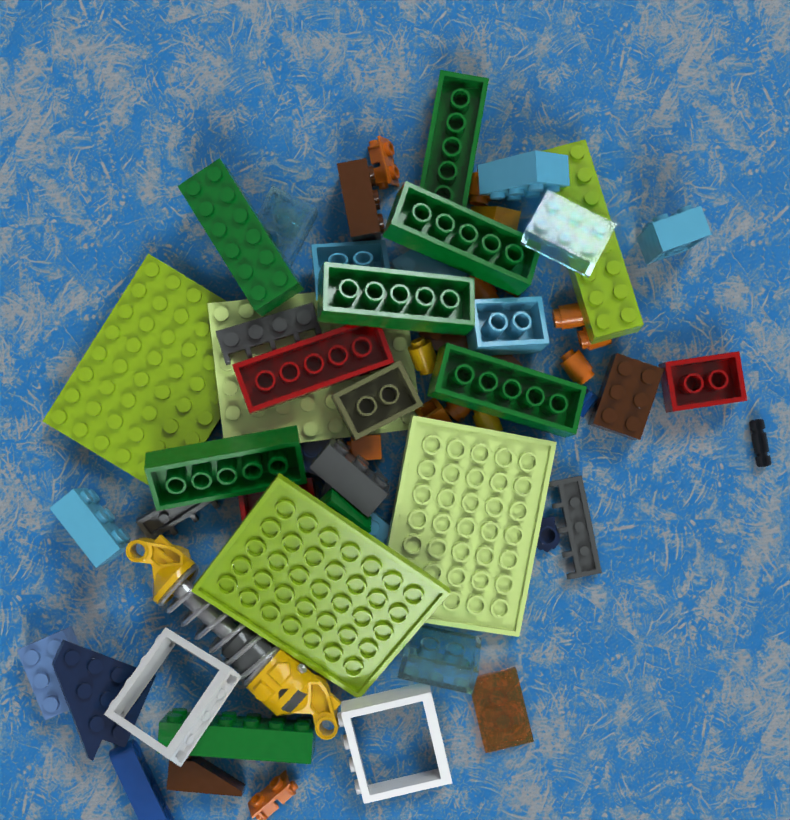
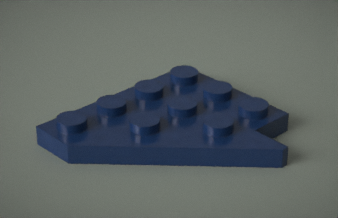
(89, 686)

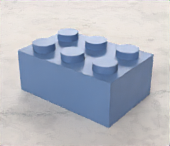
(37, 663)

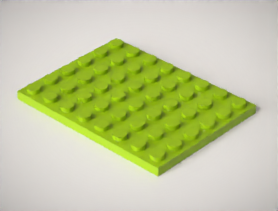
(146, 373)
(320, 587)

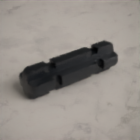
(760, 443)

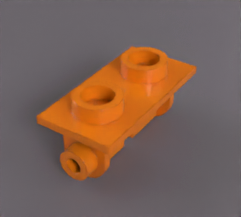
(382, 152)
(263, 802)

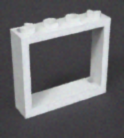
(384, 701)
(200, 716)

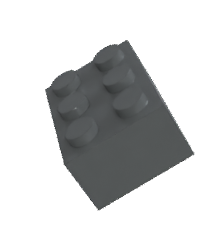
(350, 476)

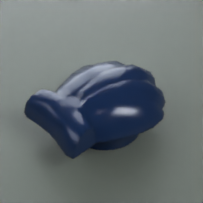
(548, 534)

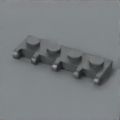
(267, 330)
(157, 522)
(578, 527)

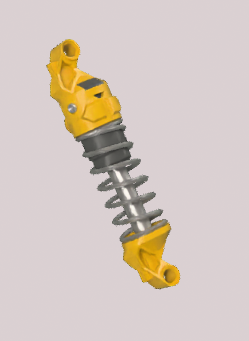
(269, 672)

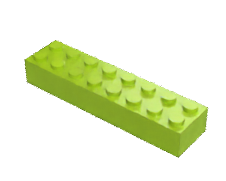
(607, 295)

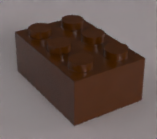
(360, 200)
(626, 396)

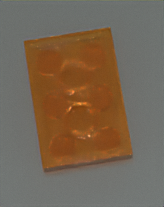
(501, 710)

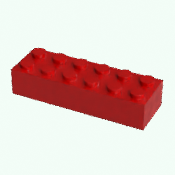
(311, 365)

